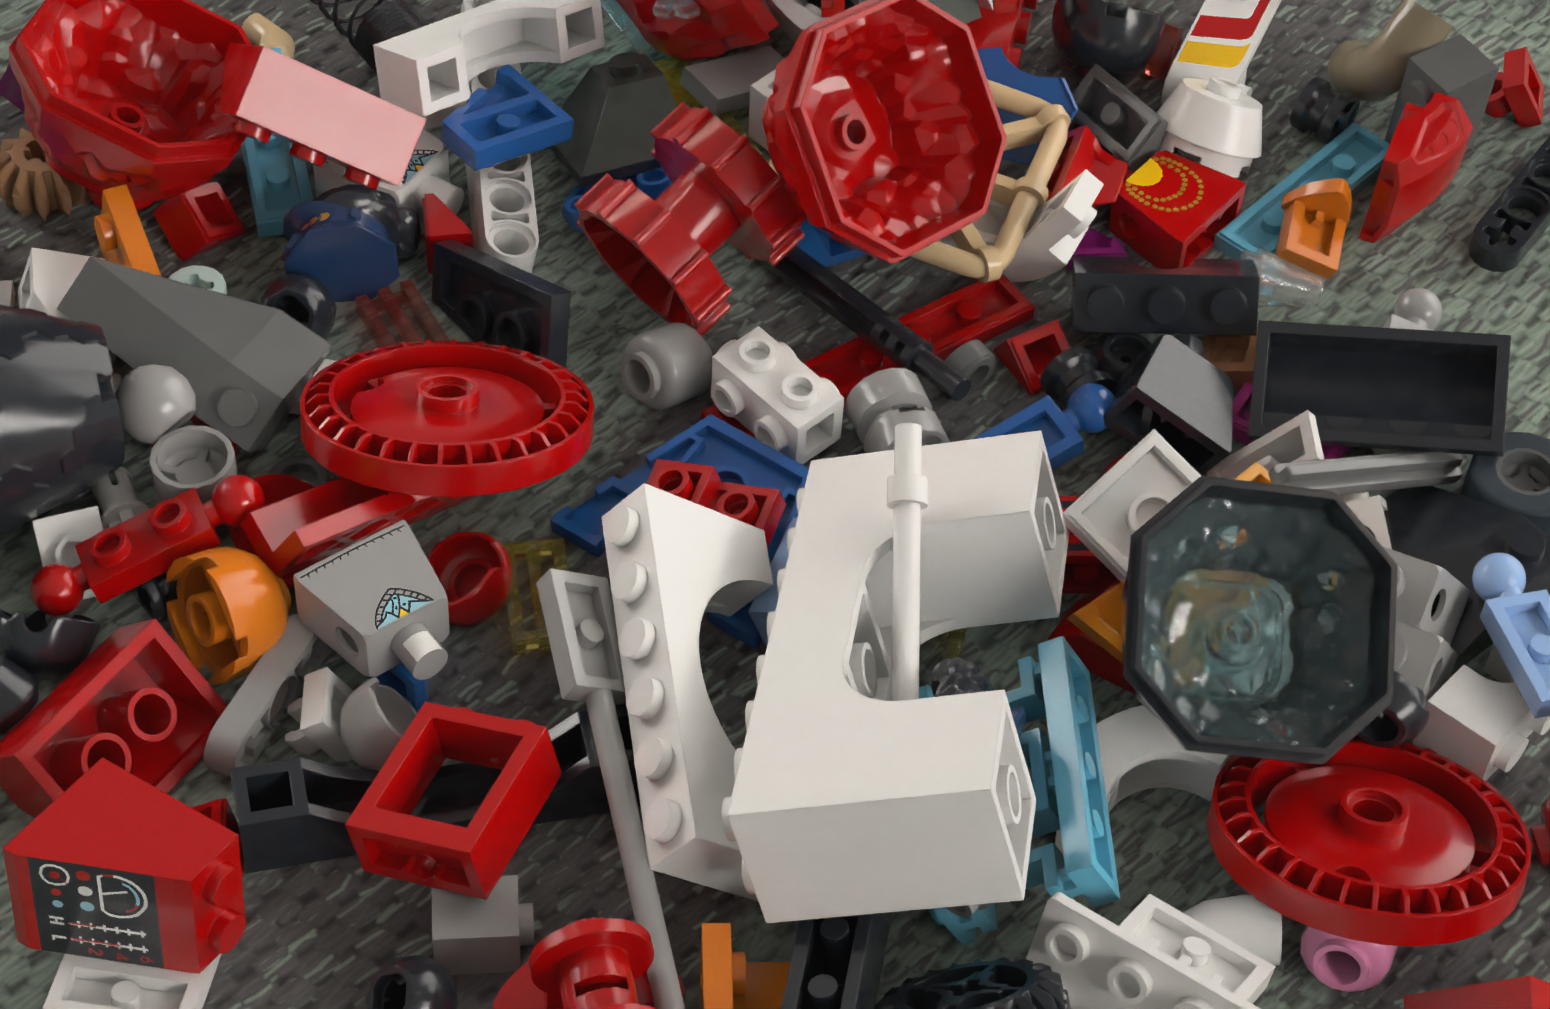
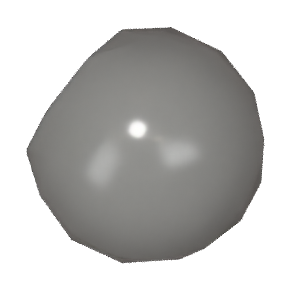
(154, 402)

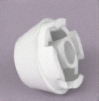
(1213, 124)

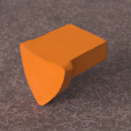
(1315, 225)

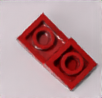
(703, 486)

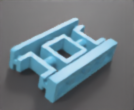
(1065, 783)

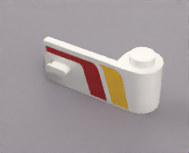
(1221, 42)

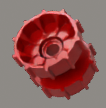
(716, 196)

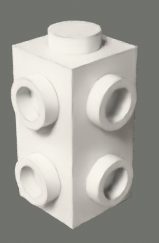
(776, 396)

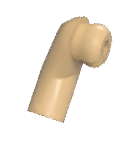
(267, 34)

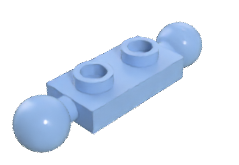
(1517, 626)

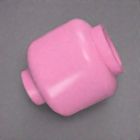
(1345, 962)

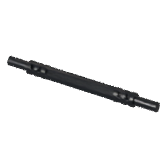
(868, 321)

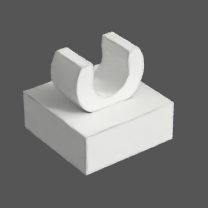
(320, 716)

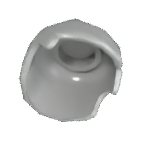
(374, 723)

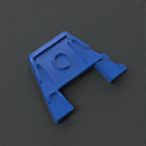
(736, 459)

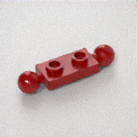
(145, 545)

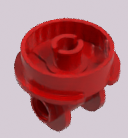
(585, 967)

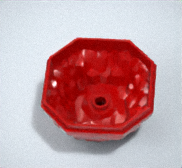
(128, 93)
(885, 127)

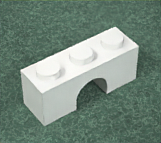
(1480, 720)

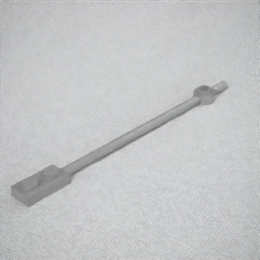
(589, 670)

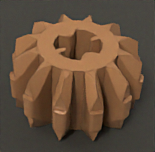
(31, 183)

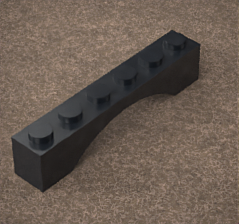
(299, 807)

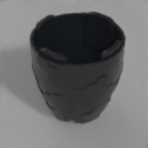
(55, 413)

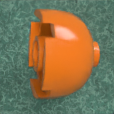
(226, 610)

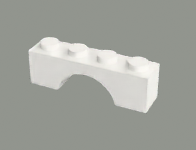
(435, 62)

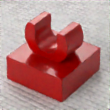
(1518, 90)

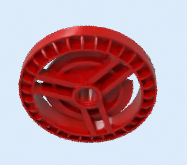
(446, 418)
(1372, 843)

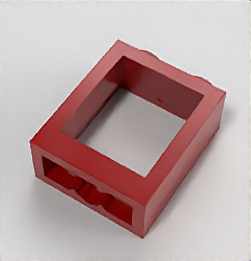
(442, 853)

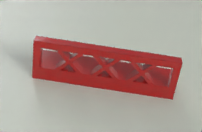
(330, 520)

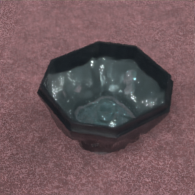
(1300, 593)

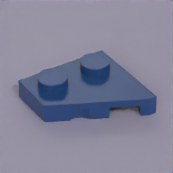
(505, 122)

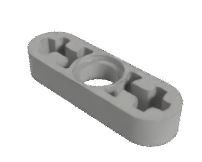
(268, 689)

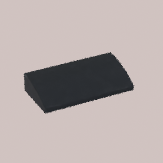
(1384, 386)

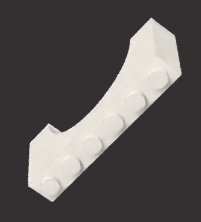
(665, 571)

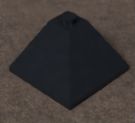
(1456, 536)

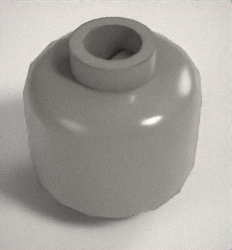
(667, 366)

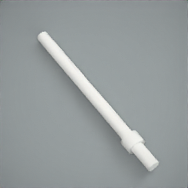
(907, 497)

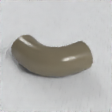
(1378, 67)

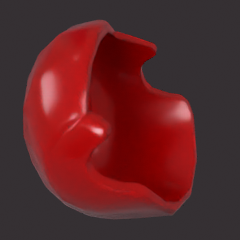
(473, 574)

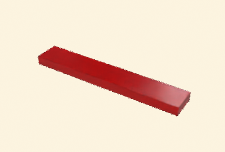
(968, 314)

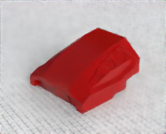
(1417, 164)

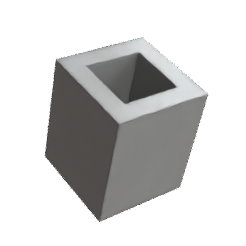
(479, 933)

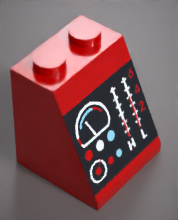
(126, 876)

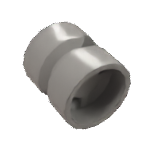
(887, 400)
(192, 459)

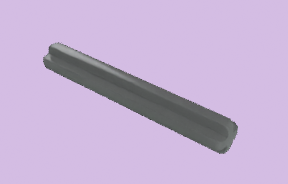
(1371, 472)

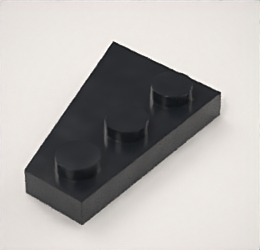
(500, 301)

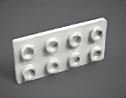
(1147, 961)

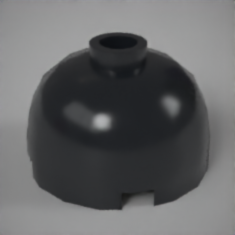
(1105, 34)

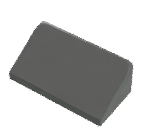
(1118, 118)

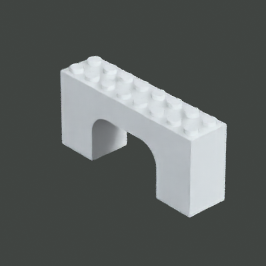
(874, 798)

